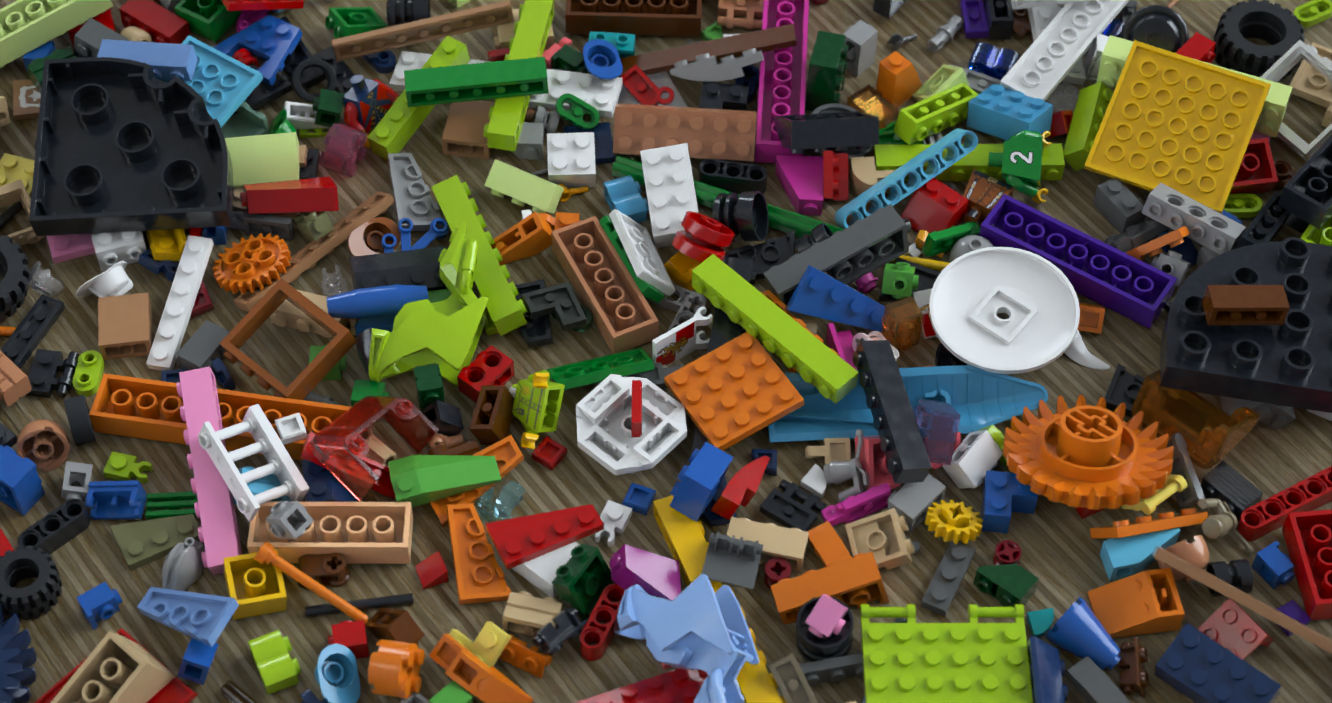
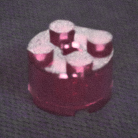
(343, 149)

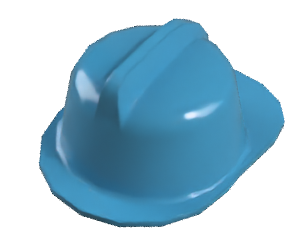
(338, 674)

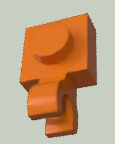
(561, 219)

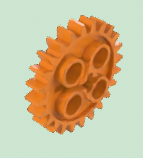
(251, 263)

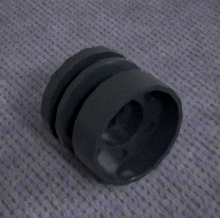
(407, 11)
(743, 214)
(815, 648)

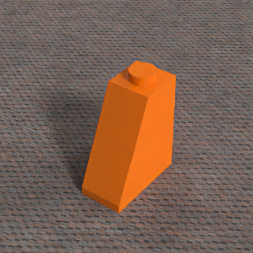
(897, 79)

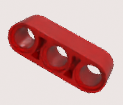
(601, 633)

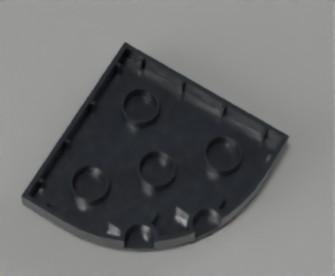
(125, 152)
(1256, 362)

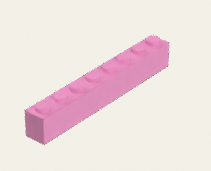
(215, 500)

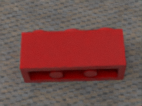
(157, 21)

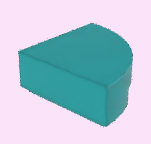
(1040, 621)

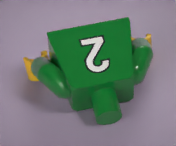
(1023, 162)

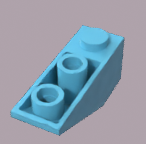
(1134, 553)

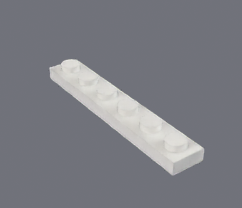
(180, 303)

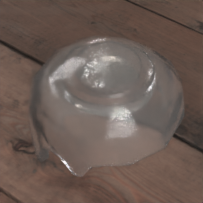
(43, 282)

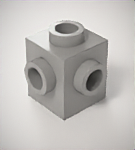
(1178, 265)
(288, 520)

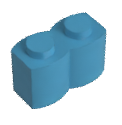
(625, 197)

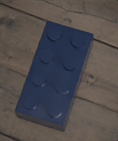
(1211, 672)

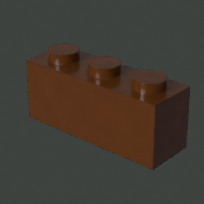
(1245, 305)

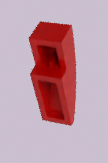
(740, 488)

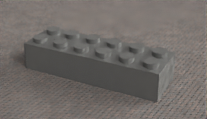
(845, 254)

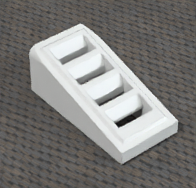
(294, 111)

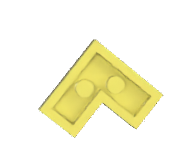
(488, 643)

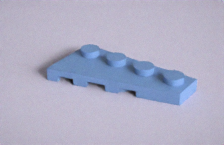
(189, 612)

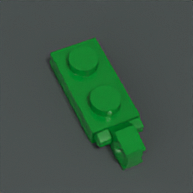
(943, 240)

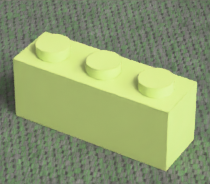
(523, 187)

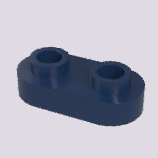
(382, 62)

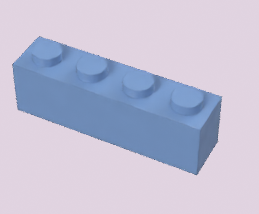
(165, 58)

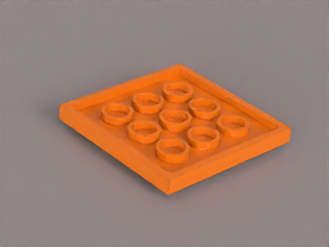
(733, 391)

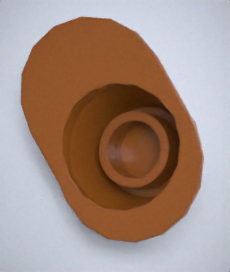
(368, 237)

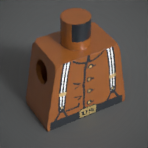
(983, 195)

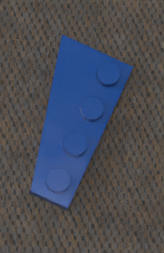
(832, 300)

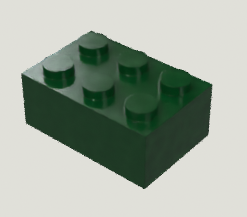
(826, 70)

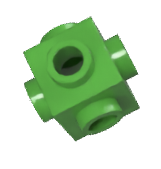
(899, 280)

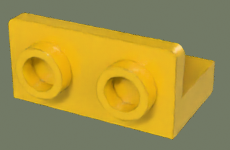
(167, 243)

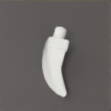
(1078, 352)

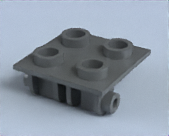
(732, 560)

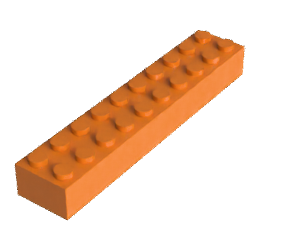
(152, 412)

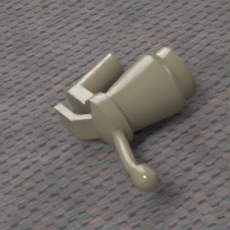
(1222, 522)

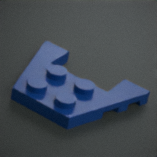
(267, 39)

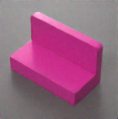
(841, 343)

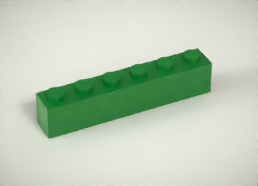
(476, 81)

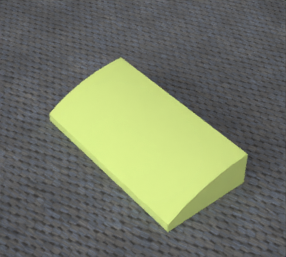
(264, 158)

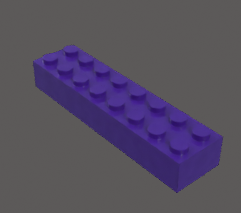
(1089, 264)

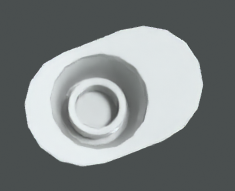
(109, 283)

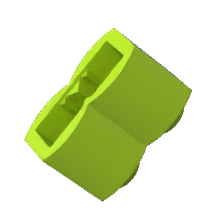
(274, 662)

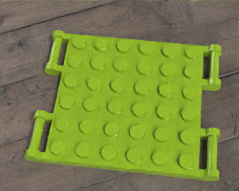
(945, 659)

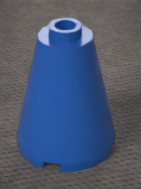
(1084, 636)

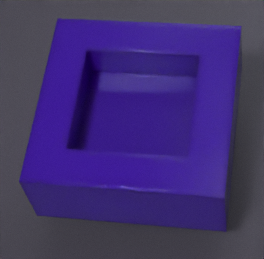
(1294, 611)

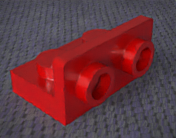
(835, 176)

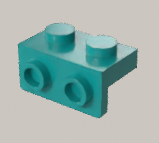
(623, 42)

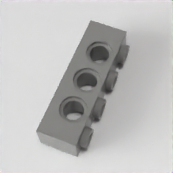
(1203, 223)

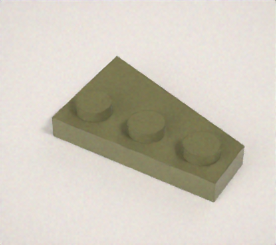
(153, 539)

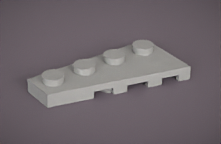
(410, 193)

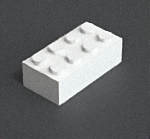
(668, 190)

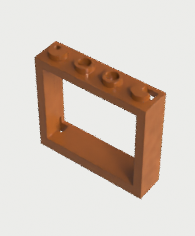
(320, 365)

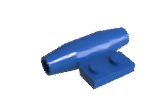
(374, 305)

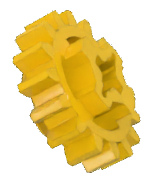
(953, 521)

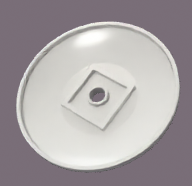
(1007, 281)

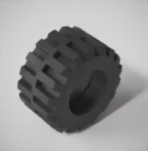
(39, 595)

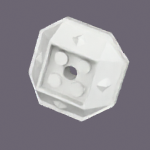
(607, 415)

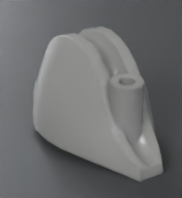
(183, 565)

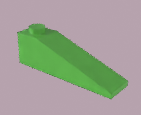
(435, 477)

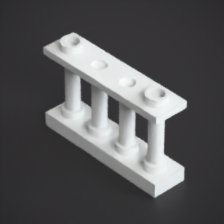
(267, 444)

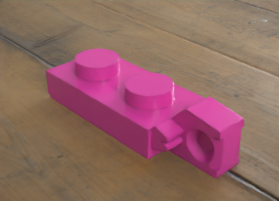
(858, 506)

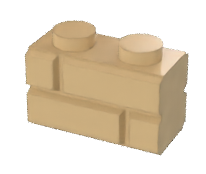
(528, 613)

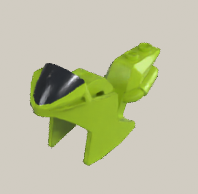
(436, 331)

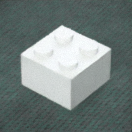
(571, 159)

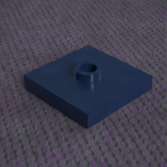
(602, 139)

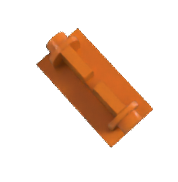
(527, 659)

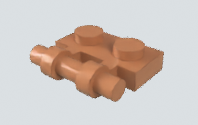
(742, 8)

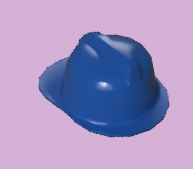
(602, 59)

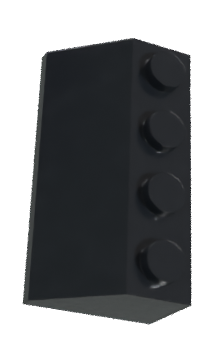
(827, 131)
(399, 267)

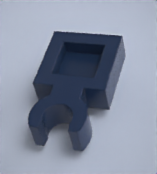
(157, 266)

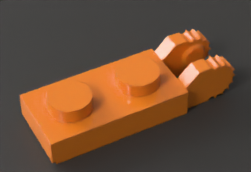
(1154, 247)

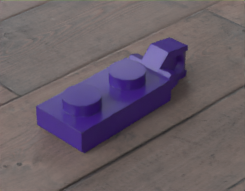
(974, 18)

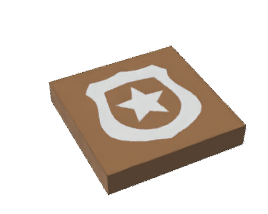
(25, 100)

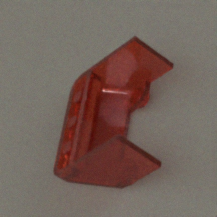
(343, 448)

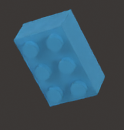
(1008, 112)

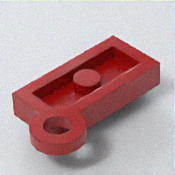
(643, 89)

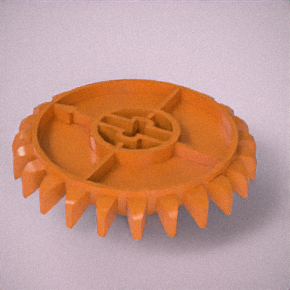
(1087, 455)

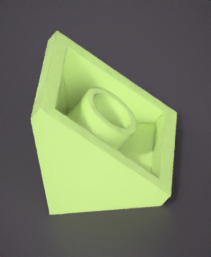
(943, 79)

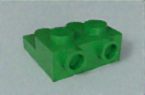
(353, 21)

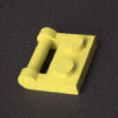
(1174, 484)

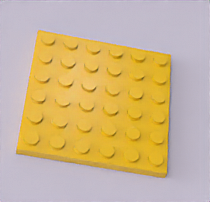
(1177, 125)

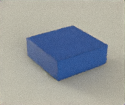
(639, 498)

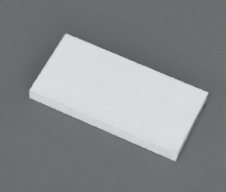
(642, 252)

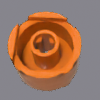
(396, 669)

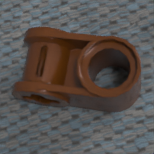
(323, 568)

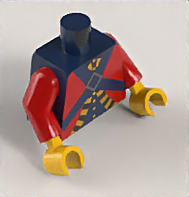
(367, 103)

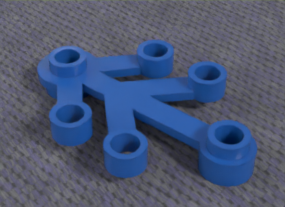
(423, 242)

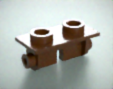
(1136, 677)

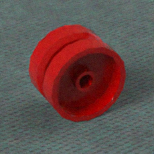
(702, 237)

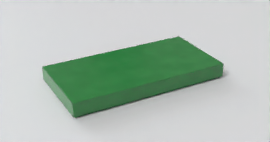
(600, 368)

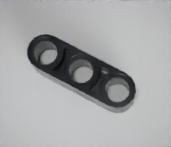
(733, 175)
(61, 520)

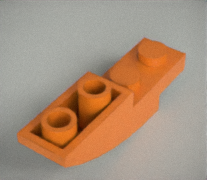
(474, 675)

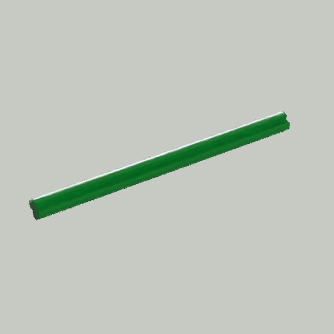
(706, 194)

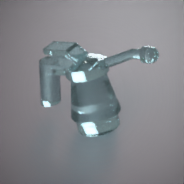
(508, 499)

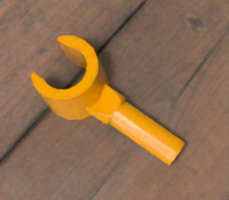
(568, 192)
(920, 240)

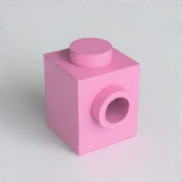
(826, 617)

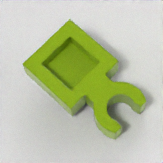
(124, 466)

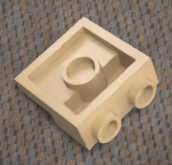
(884, 537)

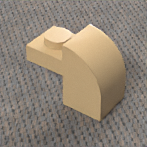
(864, 174)

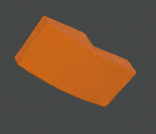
(827, 544)

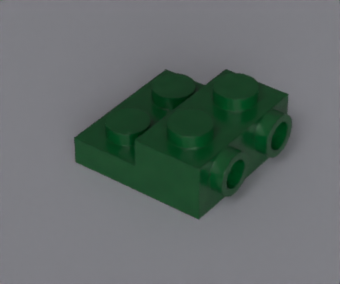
(583, 579)

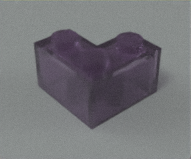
(938, 429)

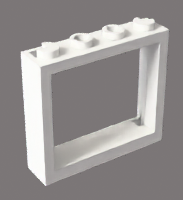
(1277, 71)

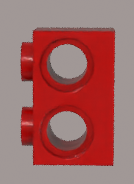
(483, 374)

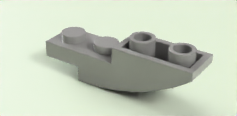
(708, 69)

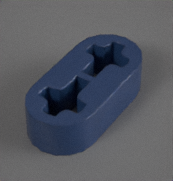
(752, 83)

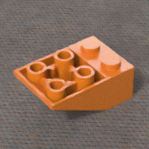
(1138, 604)

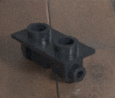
(567, 628)

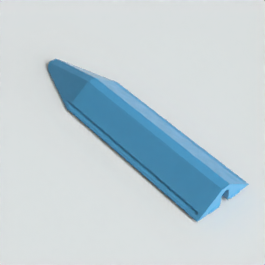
(974, 393)

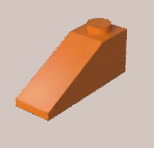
(524, 239)

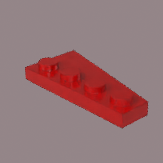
(538, 534)

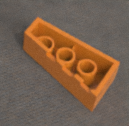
(850, 581)

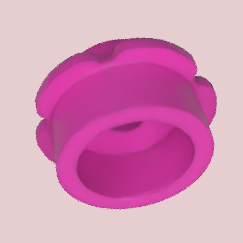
(866, 283)

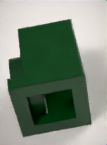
(568, 60)

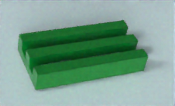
(170, 501)

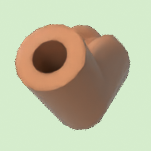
(440, 439)

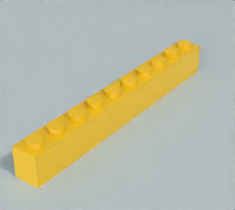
(689, 547)

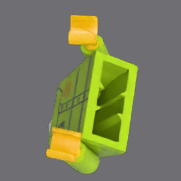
(536, 405)

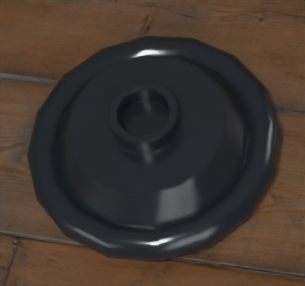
(1156, 27)

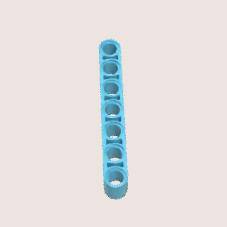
(917, 176)

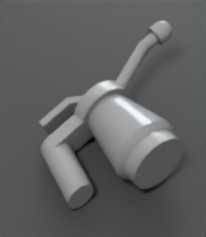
(841, 471)

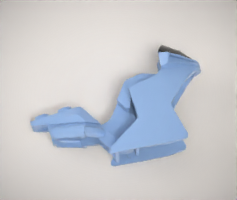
(693, 633)

